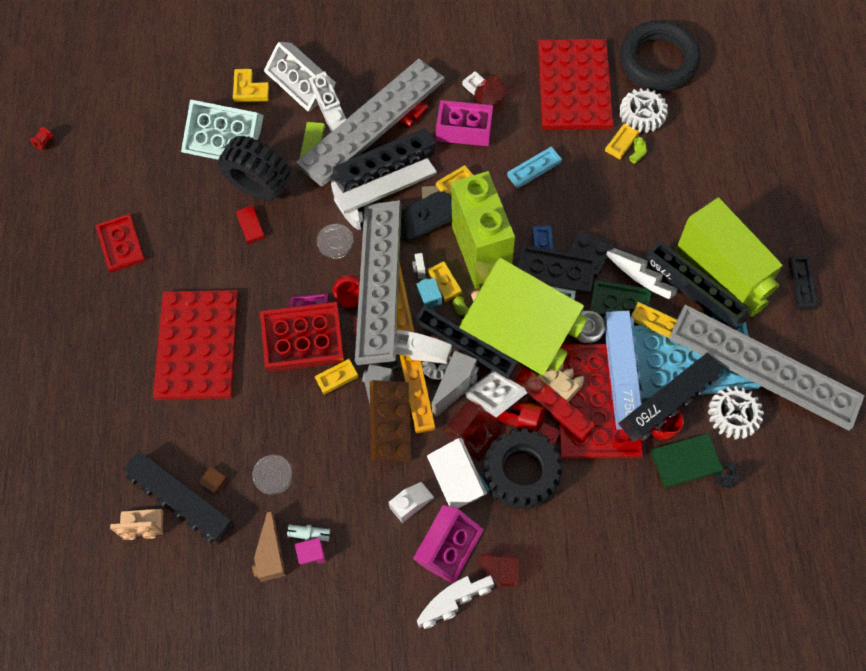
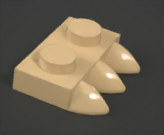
(563, 382)

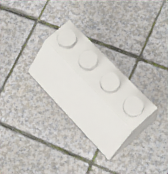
(292, 72)

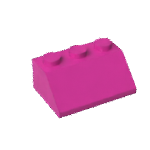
(464, 123)
(448, 543)

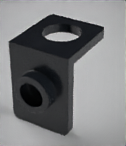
(727, 481)

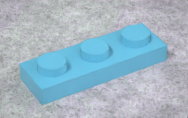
(534, 167)

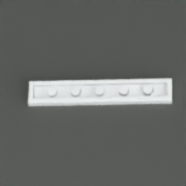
(384, 186)

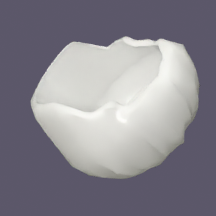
(593, 328)

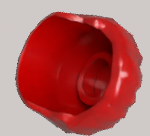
(347, 290)
(670, 428)

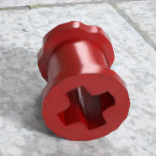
(41, 138)

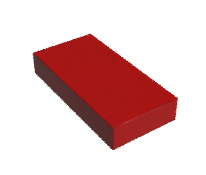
(250, 224)

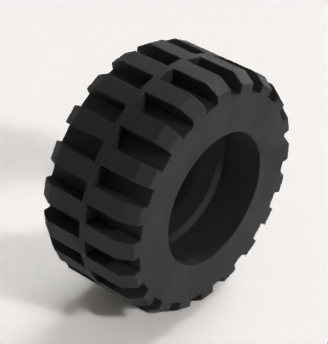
(254, 168)
(523, 443)

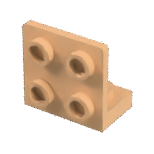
(139, 523)

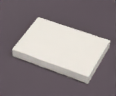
(495, 393)
(456, 474)

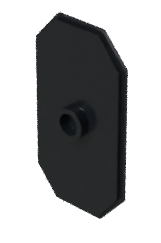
(425, 215)

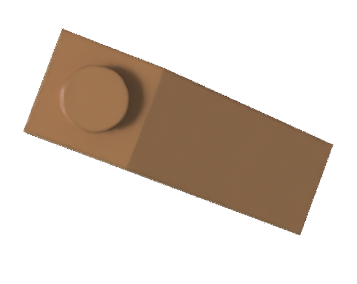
(268, 553)

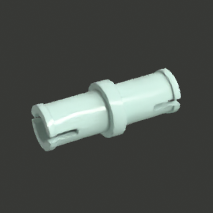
(308, 532)

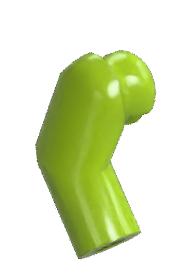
(640, 150)
(459, 306)

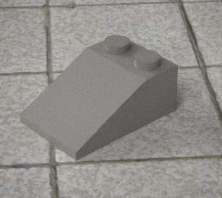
(456, 380)

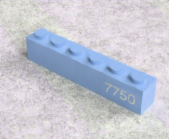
(622, 364)

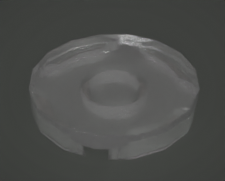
(335, 241)
(272, 474)

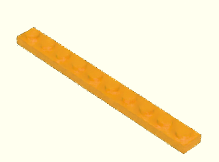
(413, 369)

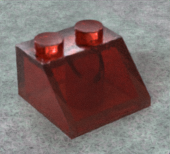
(475, 429)

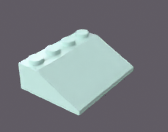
(213, 126)

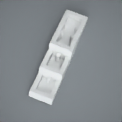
(637, 270)

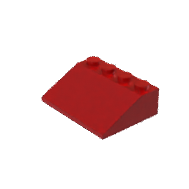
(302, 337)

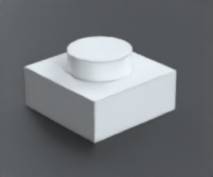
(472, 81)
(418, 266)

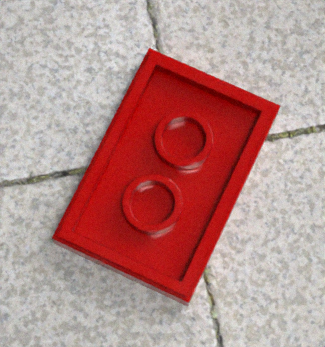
(120, 243)

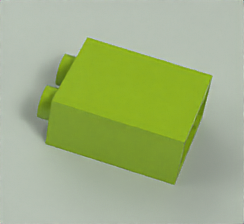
(480, 225)
(730, 255)
(523, 317)

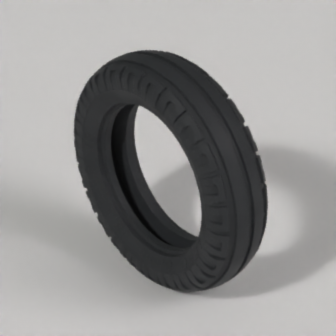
(664, 31)

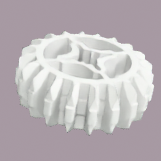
(644, 115)
(742, 425)

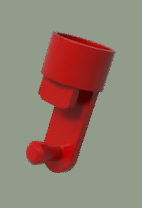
(530, 416)

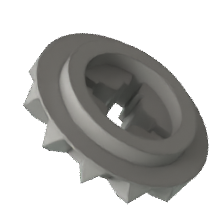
(430, 370)

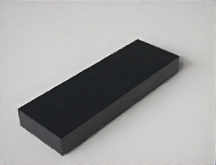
(803, 283)

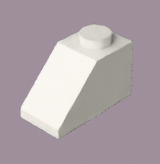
(410, 501)

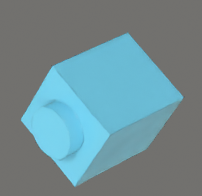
(429, 293)

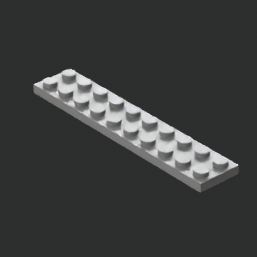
(370, 121)
(379, 284)
(767, 367)

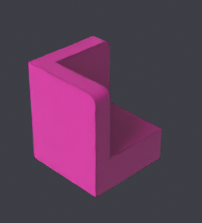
(310, 551)

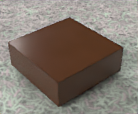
(212, 480)

